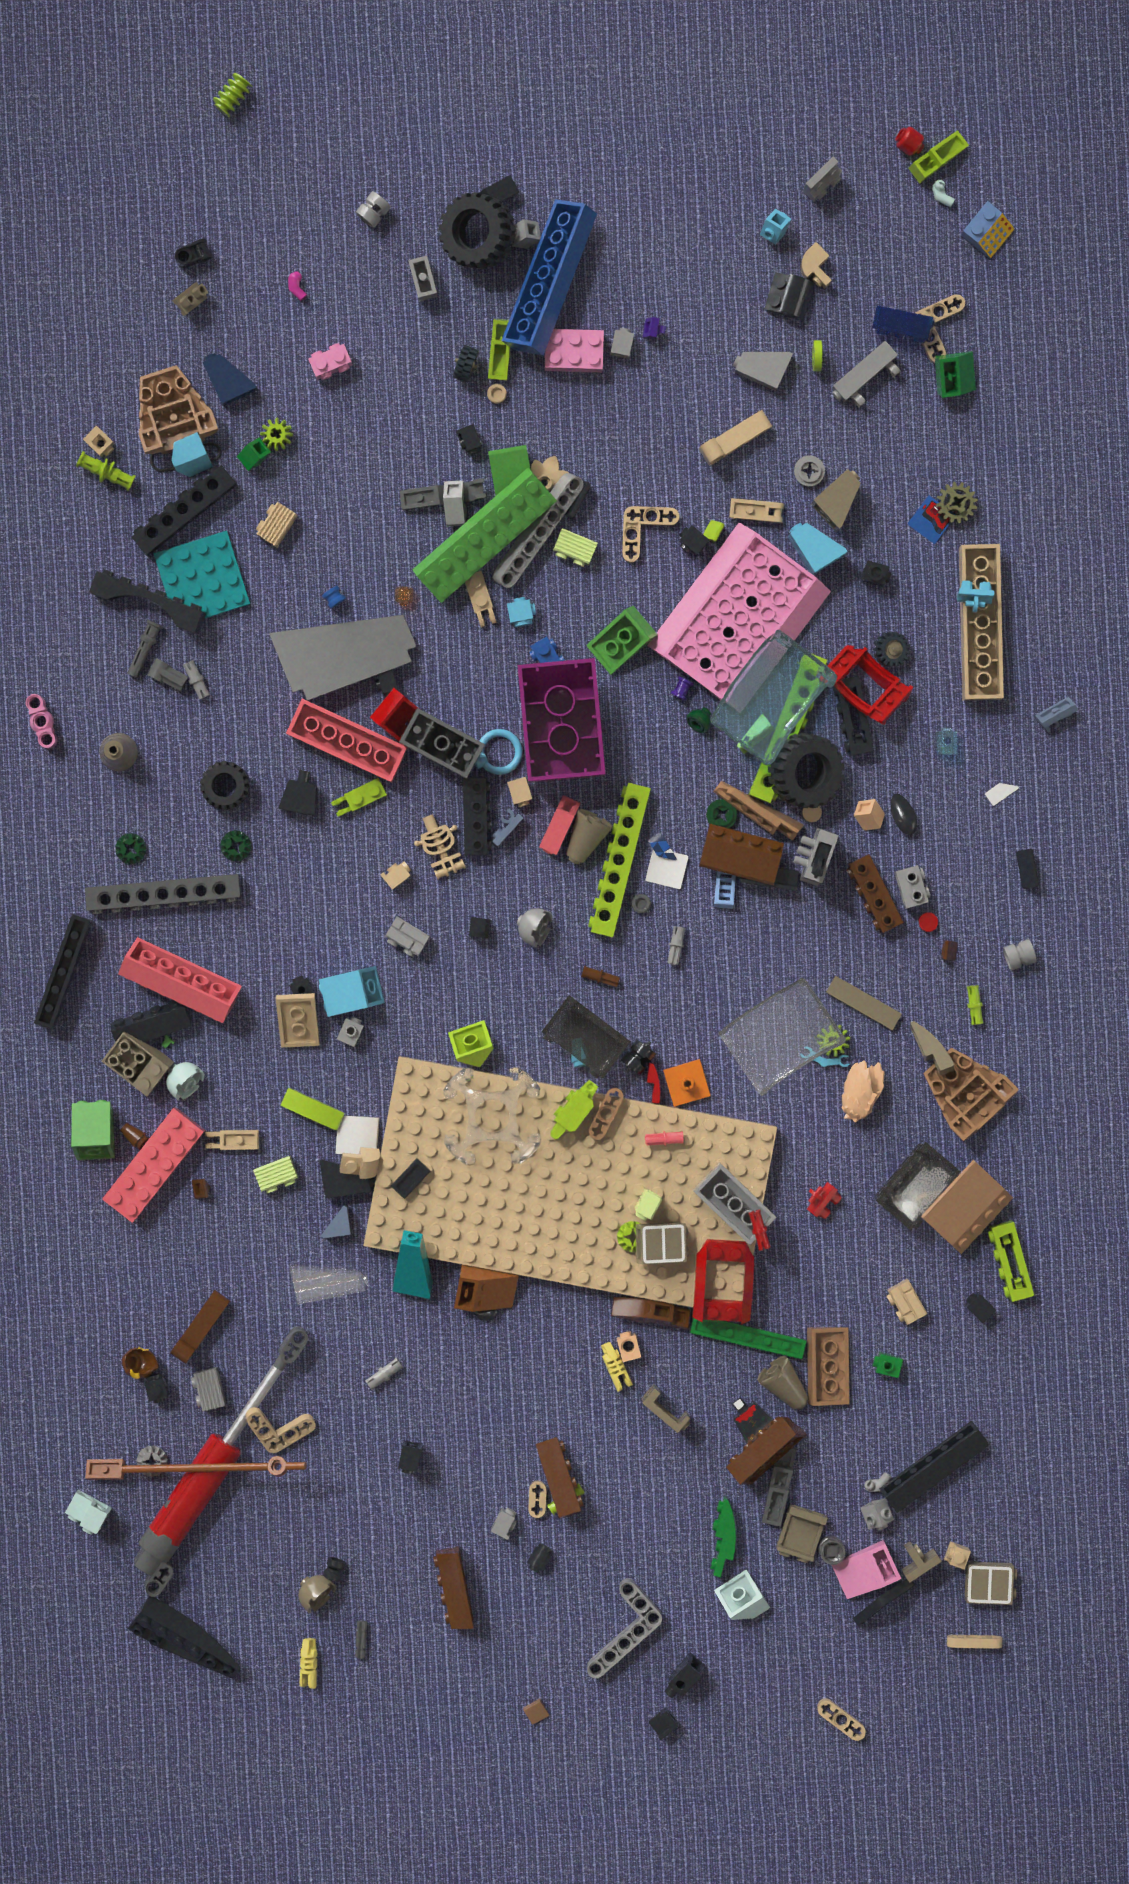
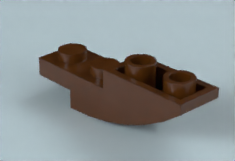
(650, 1311)

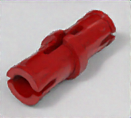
(759, 1230)

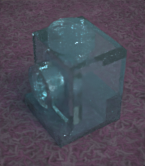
(941, 747)

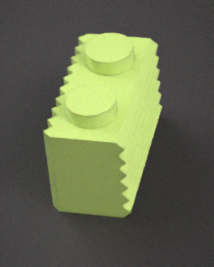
(574, 547)
(276, 1173)
(647, 1205)

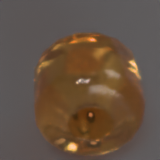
(404, 595)

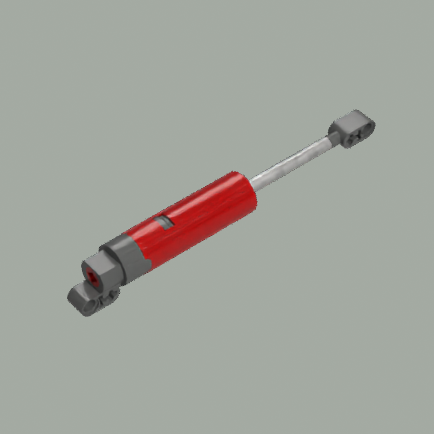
(197, 1488)

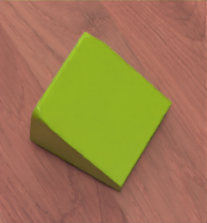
(713, 530)

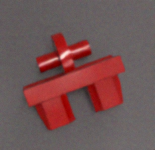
(821, 1198)

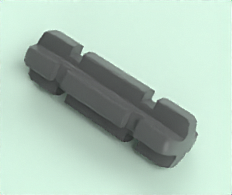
(361, 1636)

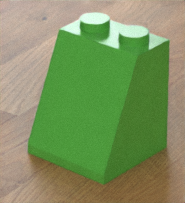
(507, 465)
(92, 1130)

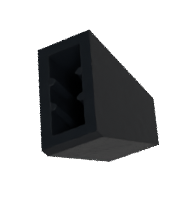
(340, 1184)

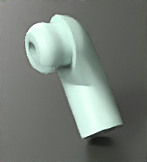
(940, 194)

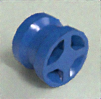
(333, 597)

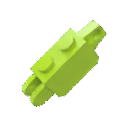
(575, 1110)

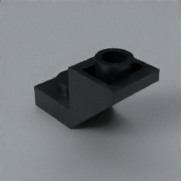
(502, 189)

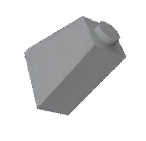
(763, 367)

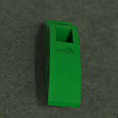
(726, 1530)

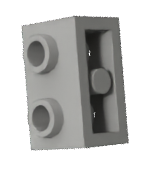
(908, 888)

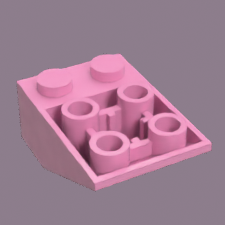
(866, 1570)

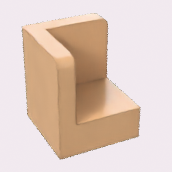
(869, 814)

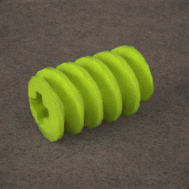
(231, 94)

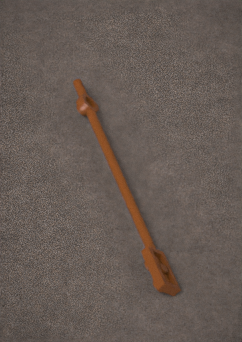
(115, 1468)

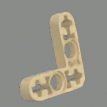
(928, 311)
(636, 525)
(273, 1435)

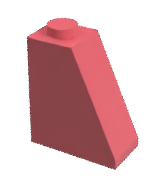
(559, 825)

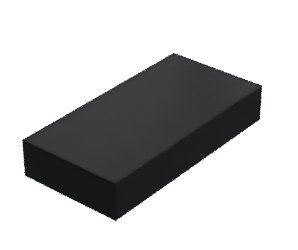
(410, 1178)

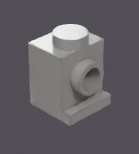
(504, 1523)

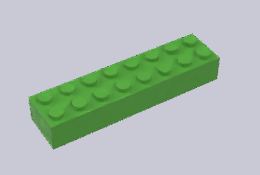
(484, 535)

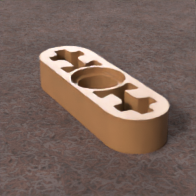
(617, 1103)

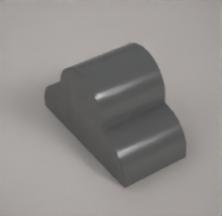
(442, 743)

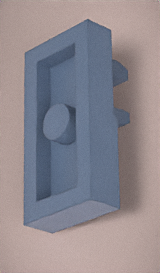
(1056, 712)
(500, 835)

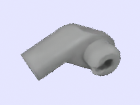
(875, 1484)

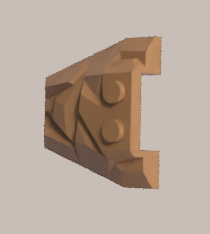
(171, 411)
(969, 1093)

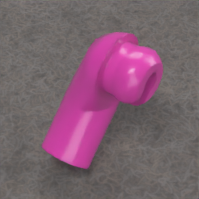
(294, 283)

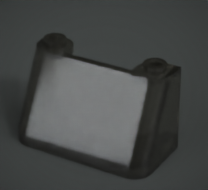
(585, 1037)
(916, 1184)

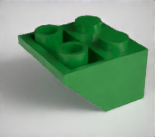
(955, 374)

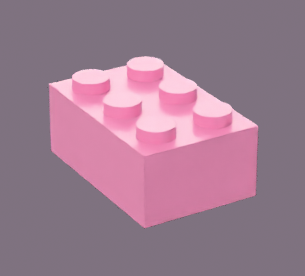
(575, 351)

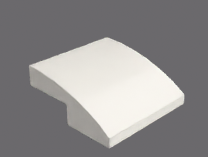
(357, 1133)

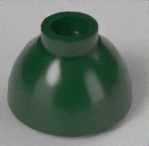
(699, 720)

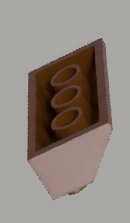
(741, 854)
(765, 1450)
(454, 1587)

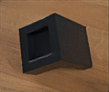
(663, 1723)

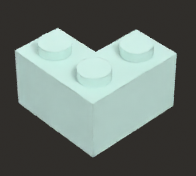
(89, 1511)

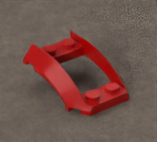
(888, 702)
(723, 1309)

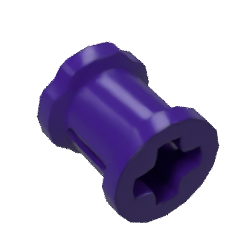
(682, 688)

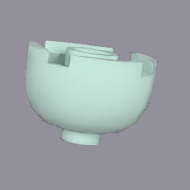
(183, 1079)

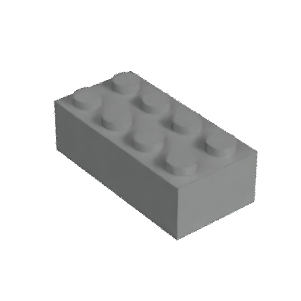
(732, 1201)

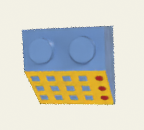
(988, 230)

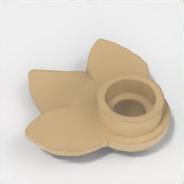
(548, 471)

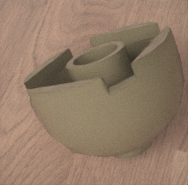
(315, 1592)

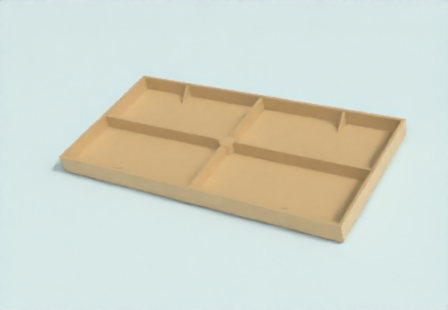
(567, 1201)

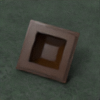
(200, 1188)

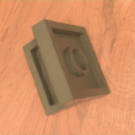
(921, 1563)

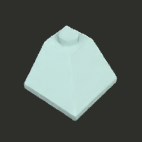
(742, 1597)

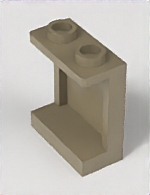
(650, 1402)
(801, 1533)

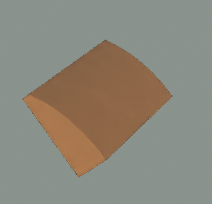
(828, 1365)

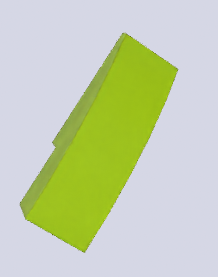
(938, 156)
(499, 351)
(312, 1109)

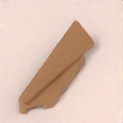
(759, 812)

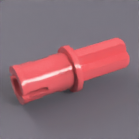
(664, 1138)

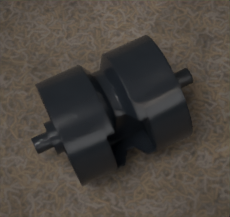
(638, 1057)

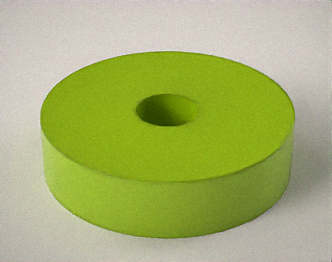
(817, 355)

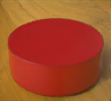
(928, 922)

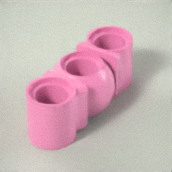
(47, 729)

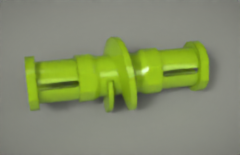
(105, 471)

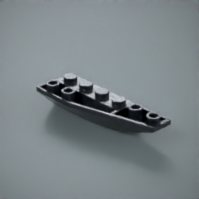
(181, 1636)

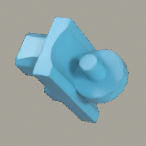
(975, 597)

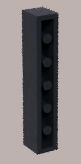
(63, 971)
(934, 1466)

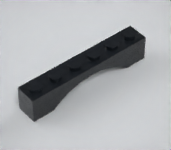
(183, 615)

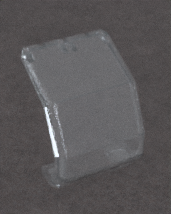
(781, 1035)

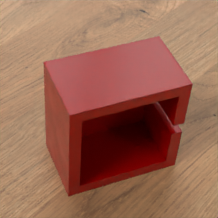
(394, 713)

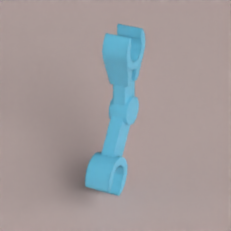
(831, 1061)

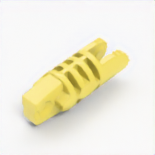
(615, 1366)
(308, 1663)

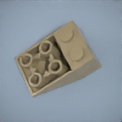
(137, 1063)

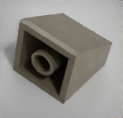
(837, 499)

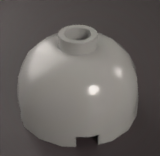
(534, 926)

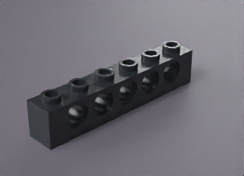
(195, 509)

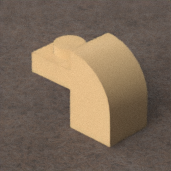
(810, 264)
(362, 1164)

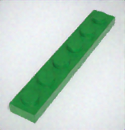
(750, 1337)

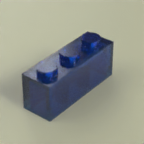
(903, 324)

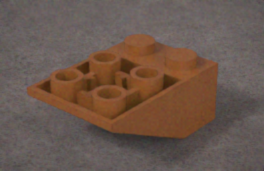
(484, 1289)

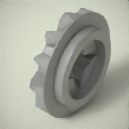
(816, 464)
(158, 1454)

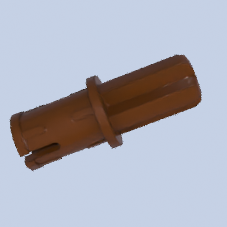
(600, 976)

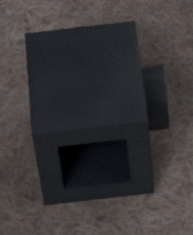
(692, 540)

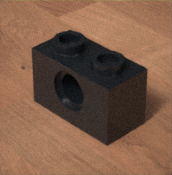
(410, 1457)

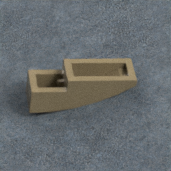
(932, 1049)

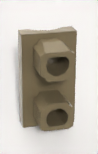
(191, 298)

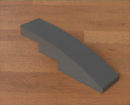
(779, 1489)

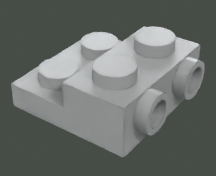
(826, 176)

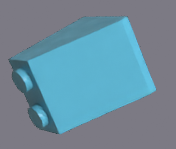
(815, 547)
(351, 991)

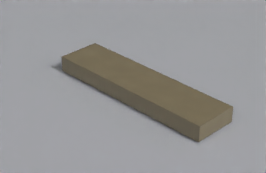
(863, 1003)

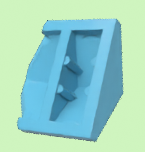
(190, 456)

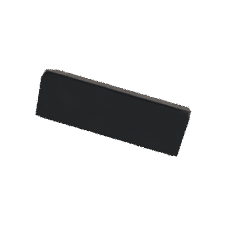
(571, 512)
(1027, 868)

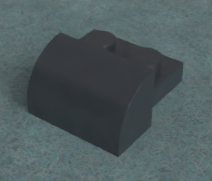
(789, 295)

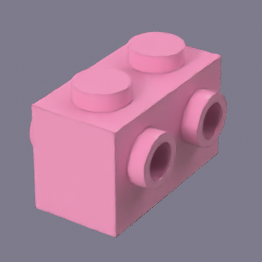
(331, 361)

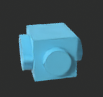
(775, 226)
(521, 612)

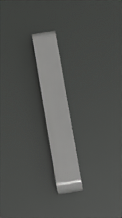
(535, 540)

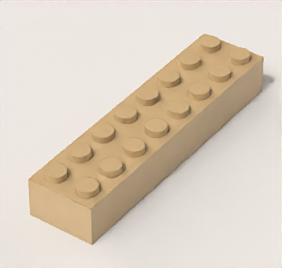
(981, 630)

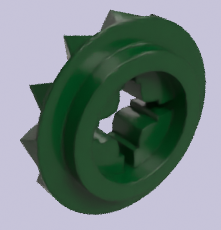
(730, 815)
(140, 848)
(244, 848)

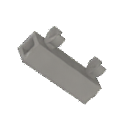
(864, 372)

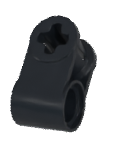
(194, 253)

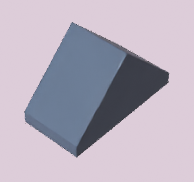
(339, 1225)

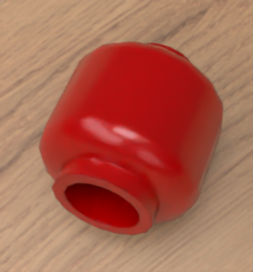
(909, 141)

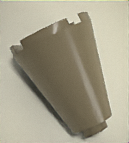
(125, 755)
(586, 835)
(784, 1383)

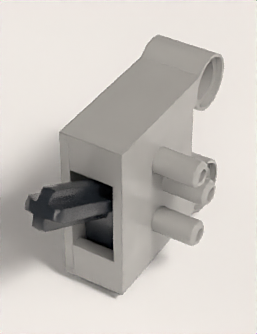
(818, 857)

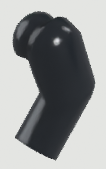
(487, 1315)

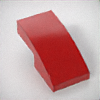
(652, 1077)

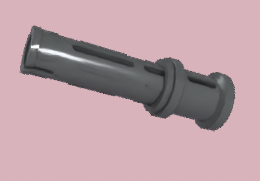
(147, 640)

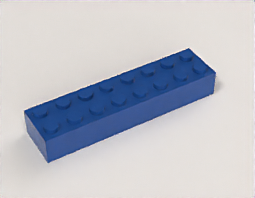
(549, 277)

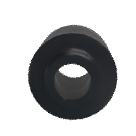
(540, 1557)

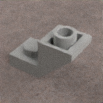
(454, 503)

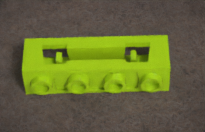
(1002, 1230)

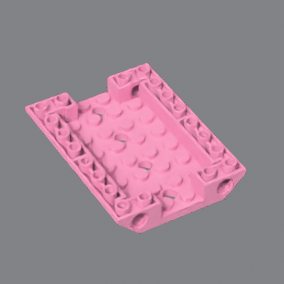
(719, 602)

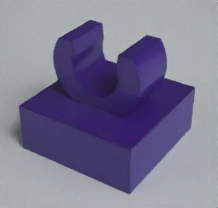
(652, 328)

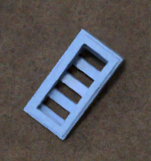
(723, 903)

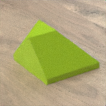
(471, 1043)

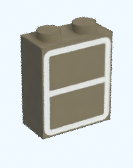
(661, 1243)
(990, 1583)

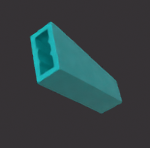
(413, 1267)

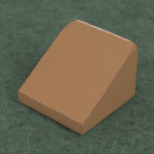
(536, 1711)

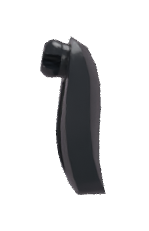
(903, 814)

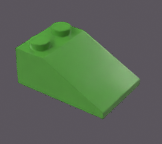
(621, 639)

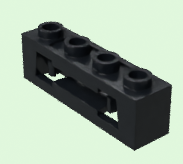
(847, 727)

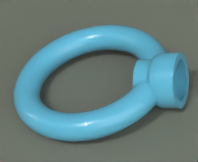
(483, 762)

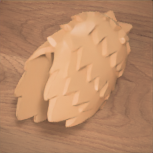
(862, 1090)

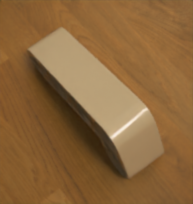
(735, 437)

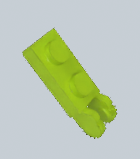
(361, 796)

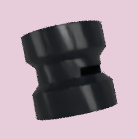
(334, 1569)

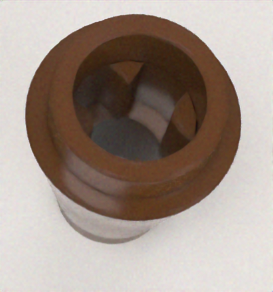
(134, 1135)

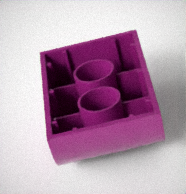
(561, 720)

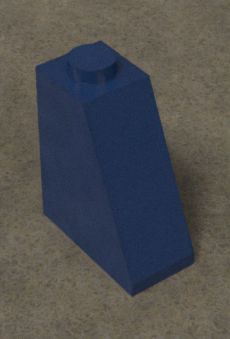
(227, 379)

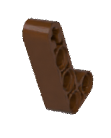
(200, 1326)

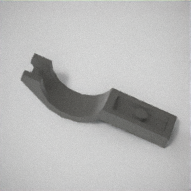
(433, 495)

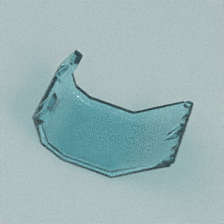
(771, 696)

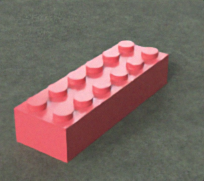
(347, 740)
(179, 980)
(153, 1164)

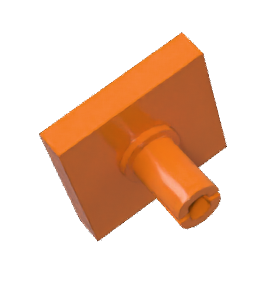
(686, 1082)

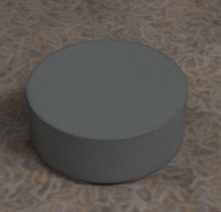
(641, 903)

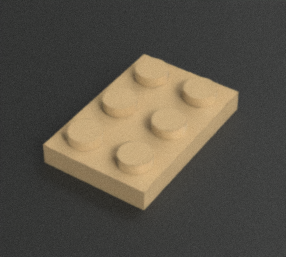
(297, 1020)

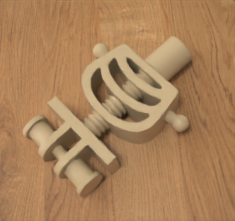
(433, 829)

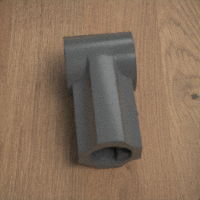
(164, 673)

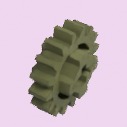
(961, 511)

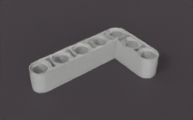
(627, 1633)

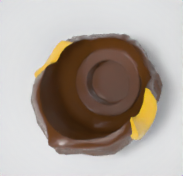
(139, 1363)

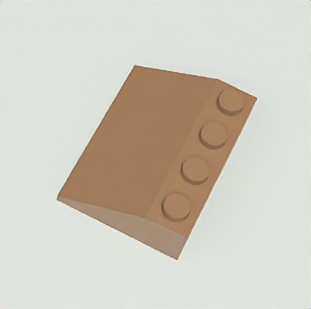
(967, 1207)

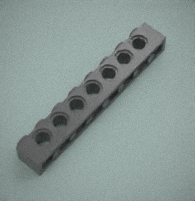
(94, 894)

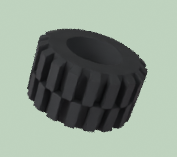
(211, 775)

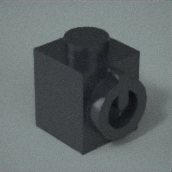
(876, 573)
(157, 1388)

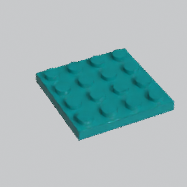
(204, 574)

